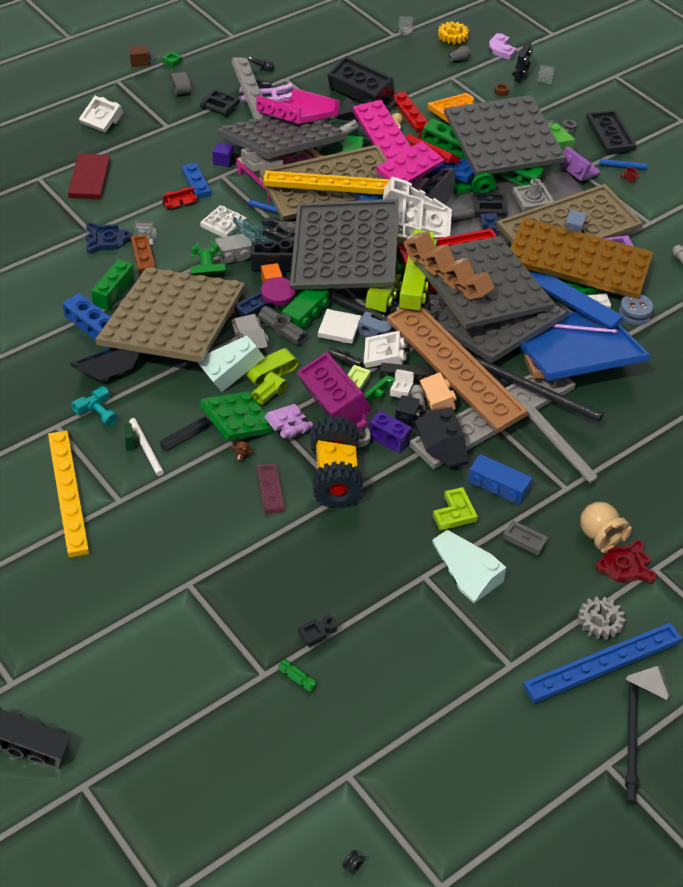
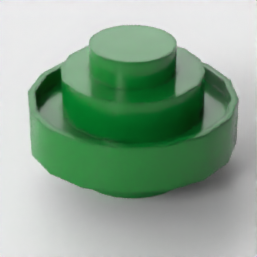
(483, 183)

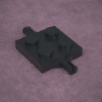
(523, 63)

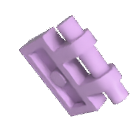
(285, 418)

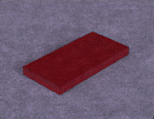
(89, 176)

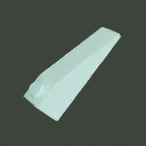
(471, 566)

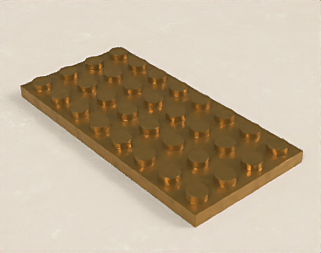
(581, 257)

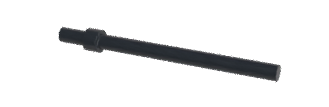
(631, 778)

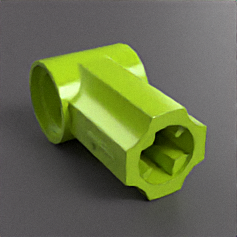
(272, 384)

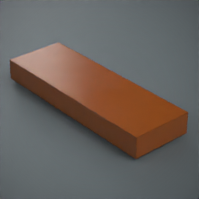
(142, 252)

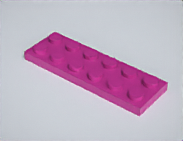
(381, 128)

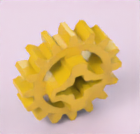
(453, 32)

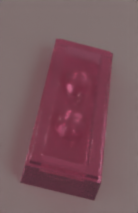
(270, 488)

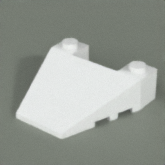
(417, 211)

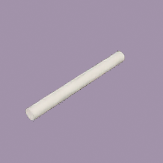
(146, 447)

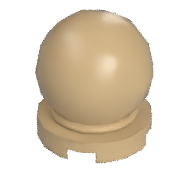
(604, 525)

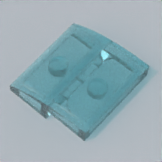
(250, 230)

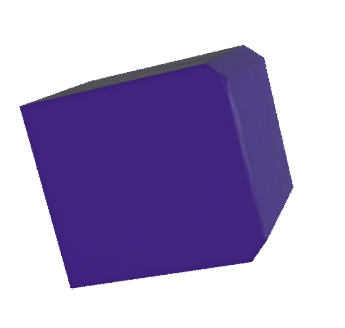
(223, 154)

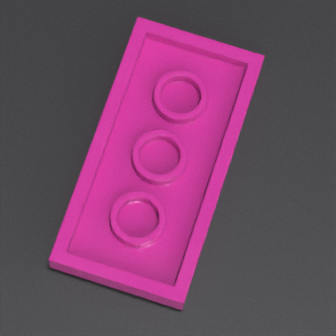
(411, 163)

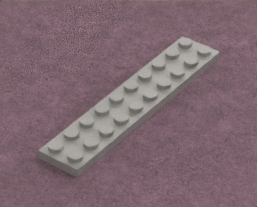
(478, 430)

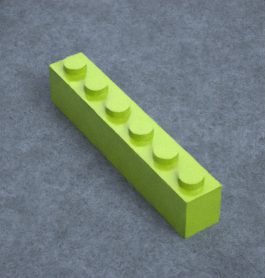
(414, 283)

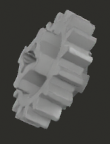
(601, 618)

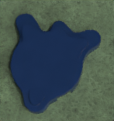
(105, 237)

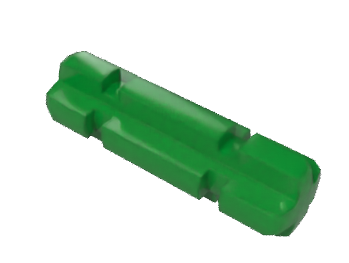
(297, 675)

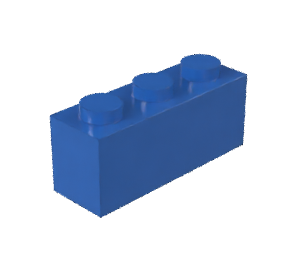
(499, 479)

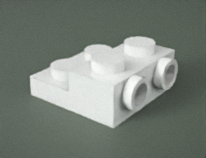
(101, 114)
(385, 349)

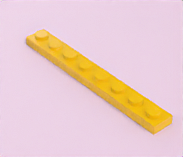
(324, 182)
(68, 494)

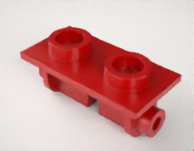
(172, 199)

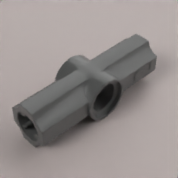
(282, 325)

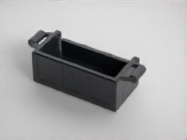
(362, 82)

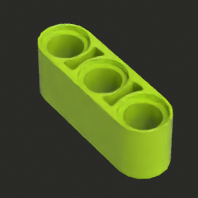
(280, 362)

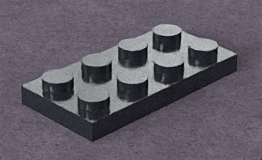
(611, 131)

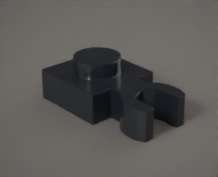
(315, 632)

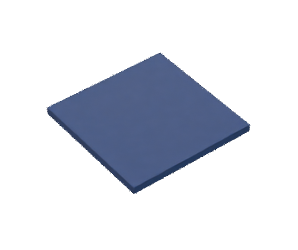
(575, 352)

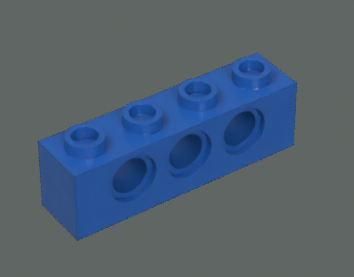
(85, 315)

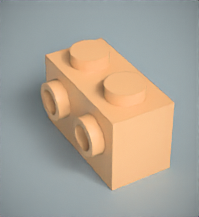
(438, 392)

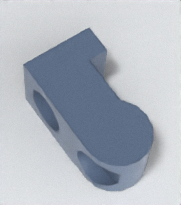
(371, 327)

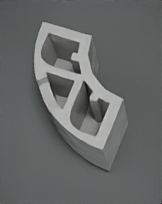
(250, 327)

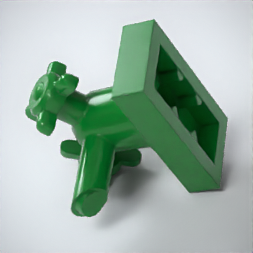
(207, 264)

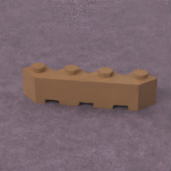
(441, 262)

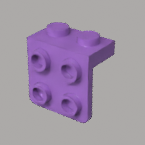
(578, 165)

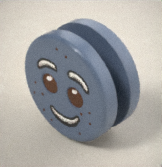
(636, 310)

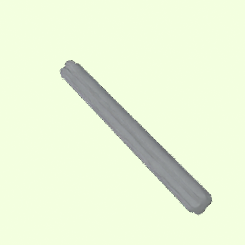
(559, 442)

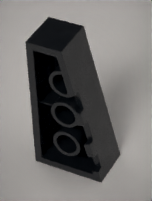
(271, 253)
(32, 739)

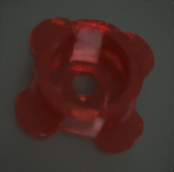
(630, 174)

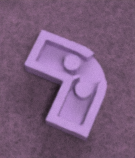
(500, 47)

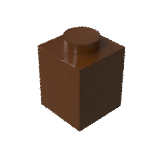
(139, 56)

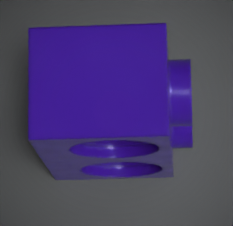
(390, 432)

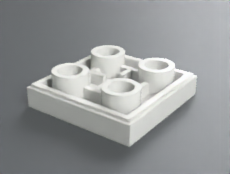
(221, 221)
(339, 326)

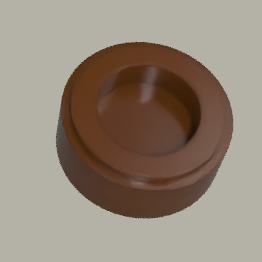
(501, 89)

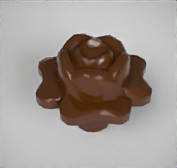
(241, 449)

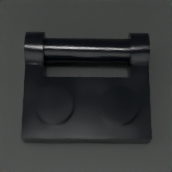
(222, 99)
(486, 200)

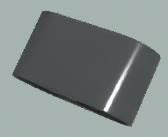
(180, 83)

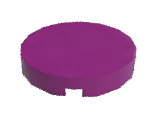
(277, 291)

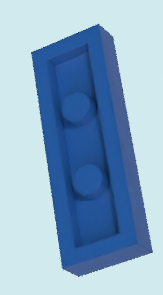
(196, 179)

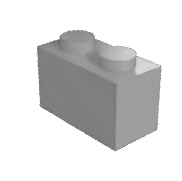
(234, 248)

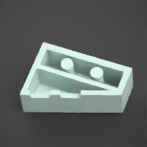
(231, 362)

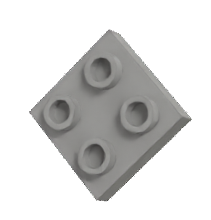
(532, 195)

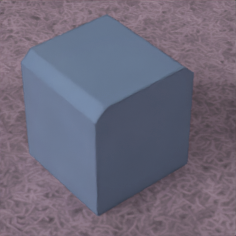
(575, 221)

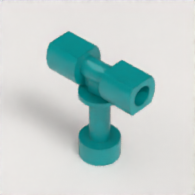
(94, 403)

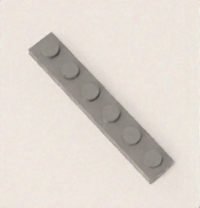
(248, 84)

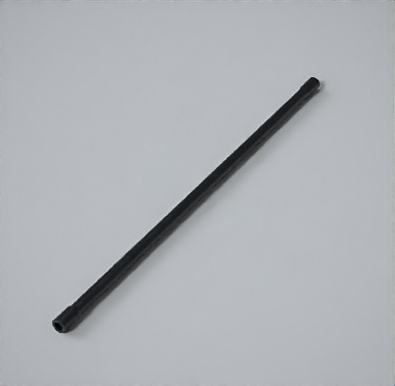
(586, 411)

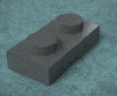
(525, 537)

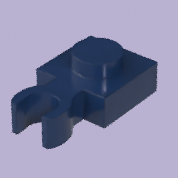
(489, 221)

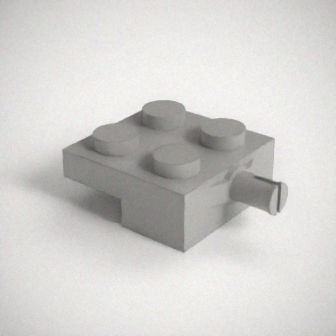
(256, 162)

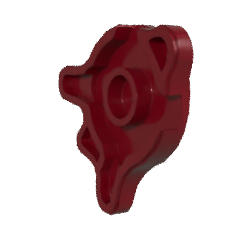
(627, 564)

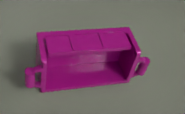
(334, 390)

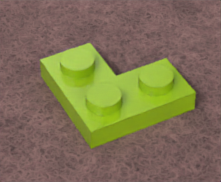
(459, 510)

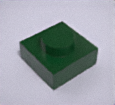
(130, 437)

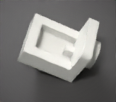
(403, 383)

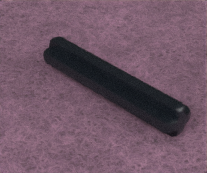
(184, 433)

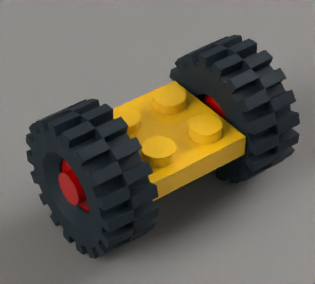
(338, 477)

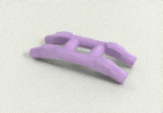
(273, 91)

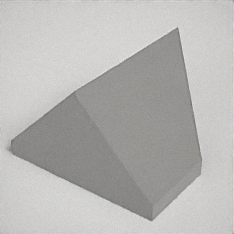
(652, 680)

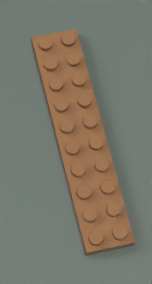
(458, 367)

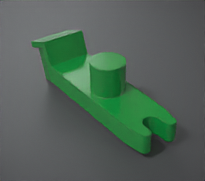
(378, 389)

